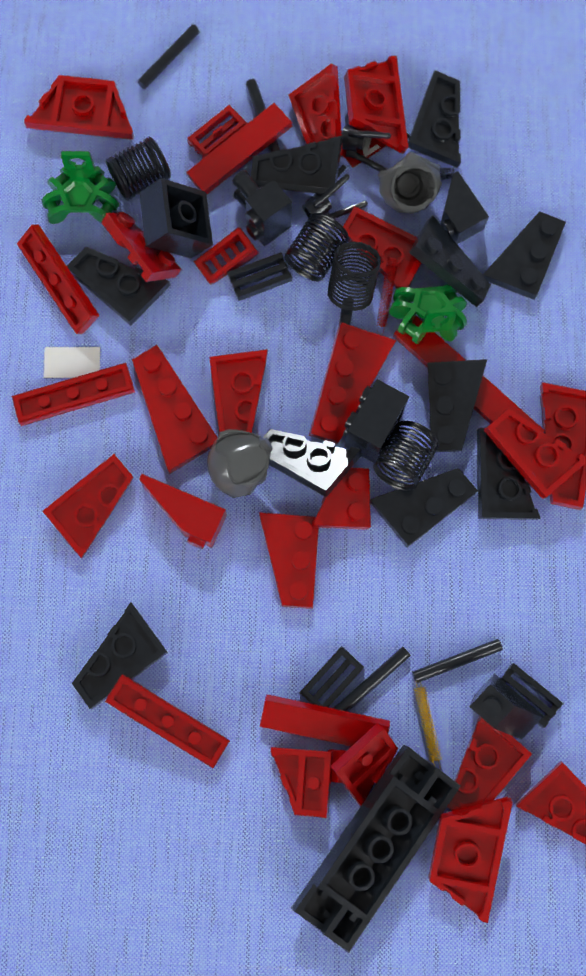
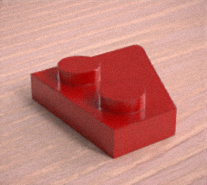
(347, 503)
(365, 762)
(306, 779)

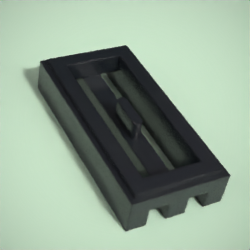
(257, 266)
(349, 660)
(549, 712)

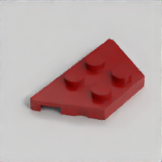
(377, 102)
(82, 107)
(470, 853)

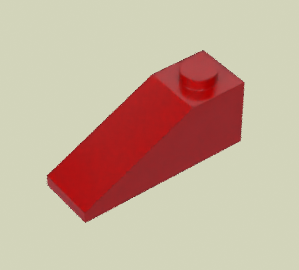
(193, 516)

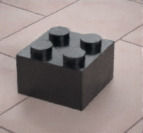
(175, 218)
(376, 418)

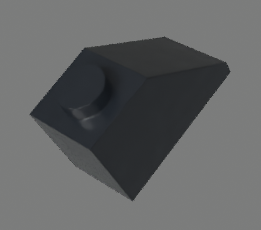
(462, 211)
(504, 708)

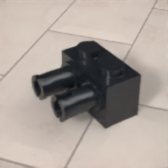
(266, 208)

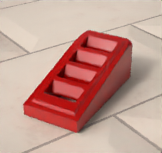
(228, 242)

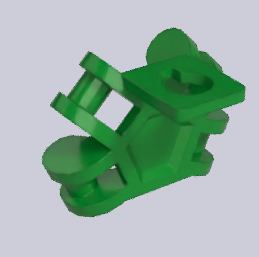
(78, 190)
(432, 306)

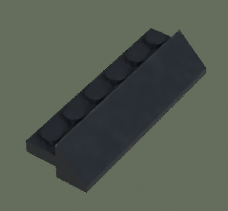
(375, 848)

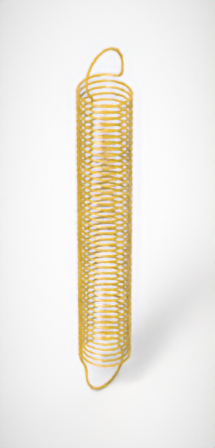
(429, 730)

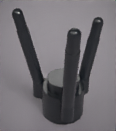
(355, 140)
(320, 204)

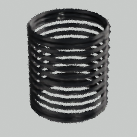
(124, 181)
(300, 252)
(336, 270)
(412, 444)

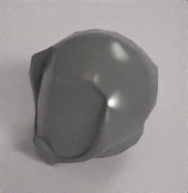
(417, 184)
(238, 462)

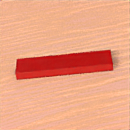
(239, 148)
(57, 279)
(73, 394)
(167, 721)
(316, 721)

